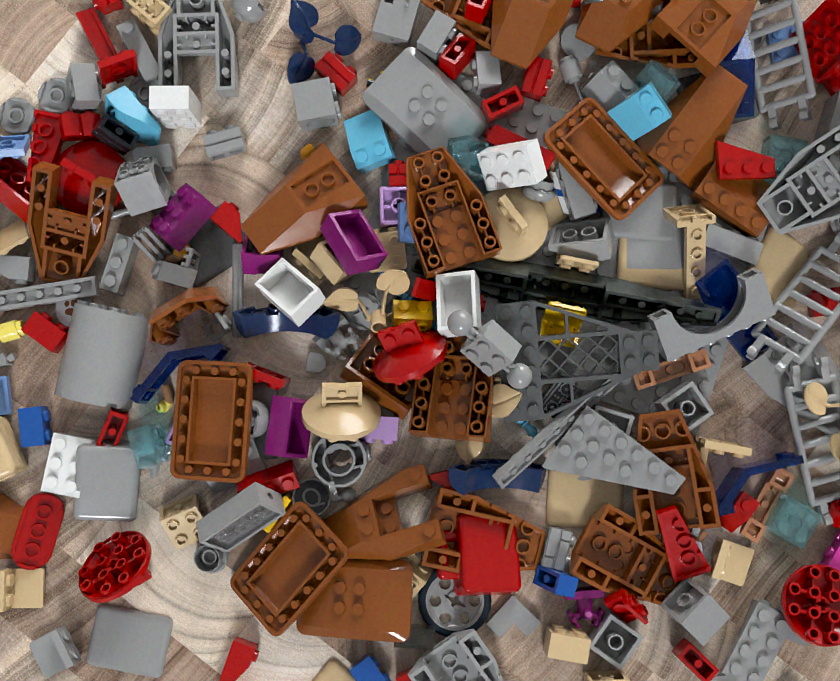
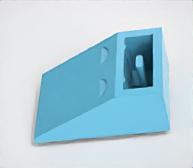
(125, 107)

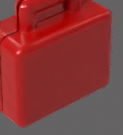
(484, 562)

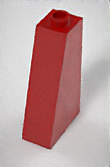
(498, 136)

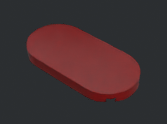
(37, 530)

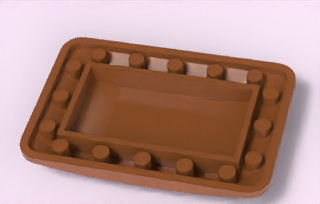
(603, 159)
(212, 421)
(289, 568)
(363, 603)

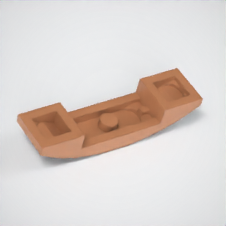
(670, 370)
(767, 496)

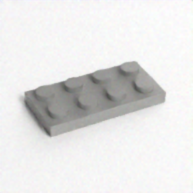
(756, 644)

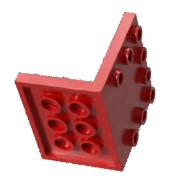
(823, 41)

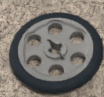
(431, 613)

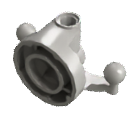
(340, 475)

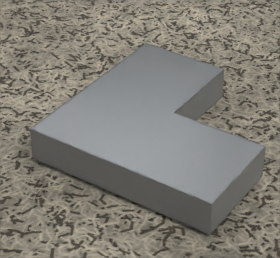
(513, 612)

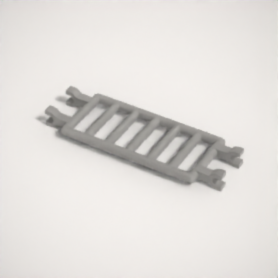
(803, 57)
(820, 330)
(824, 377)

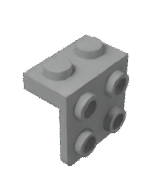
(55, 651)

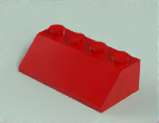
(14, 187)

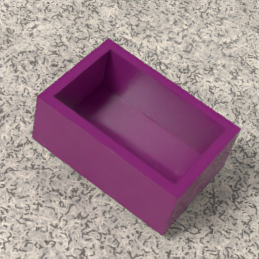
(182, 217)
(353, 241)
(286, 430)

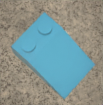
(641, 112)
(369, 142)

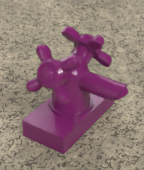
(584, 606)

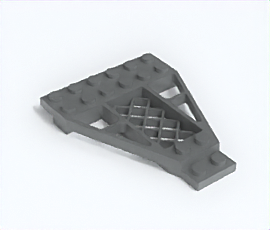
(635, 352)

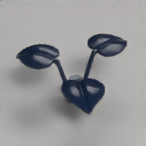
(301, 18)

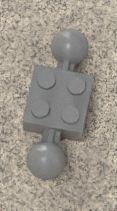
(490, 348)

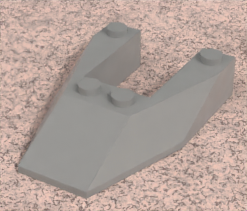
(198, 30)
(806, 189)

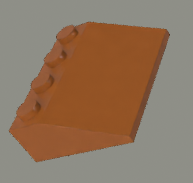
(733, 201)
(359, 369)

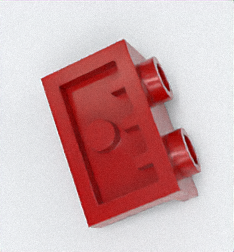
(626, 607)

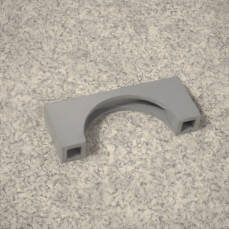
(751, 306)

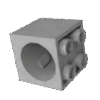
(316, 104)
(142, 185)
(695, 611)

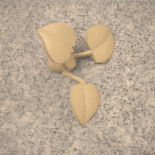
(391, 281)
(816, 401)
(504, 402)

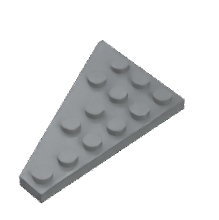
(606, 453)

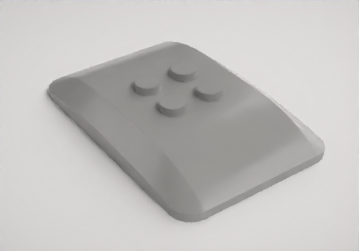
(423, 103)

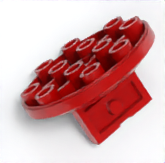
(81, 166)
(408, 352)
(115, 567)
(813, 604)

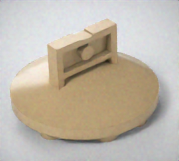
(518, 223)
(341, 412)

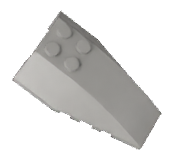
(762, 370)
(457, 658)

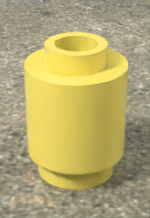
(11, 330)

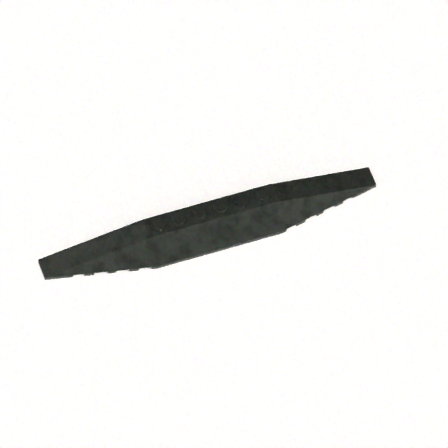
(602, 296)

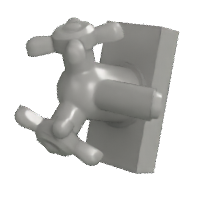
(339, 341)

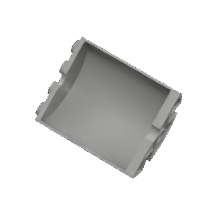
(102, 355)

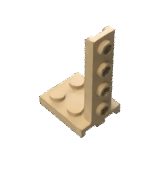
(694, 220)
(705, 445)

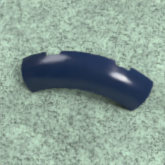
(270, 319)
(479, 476)

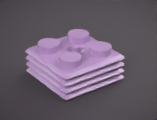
(388, 199)

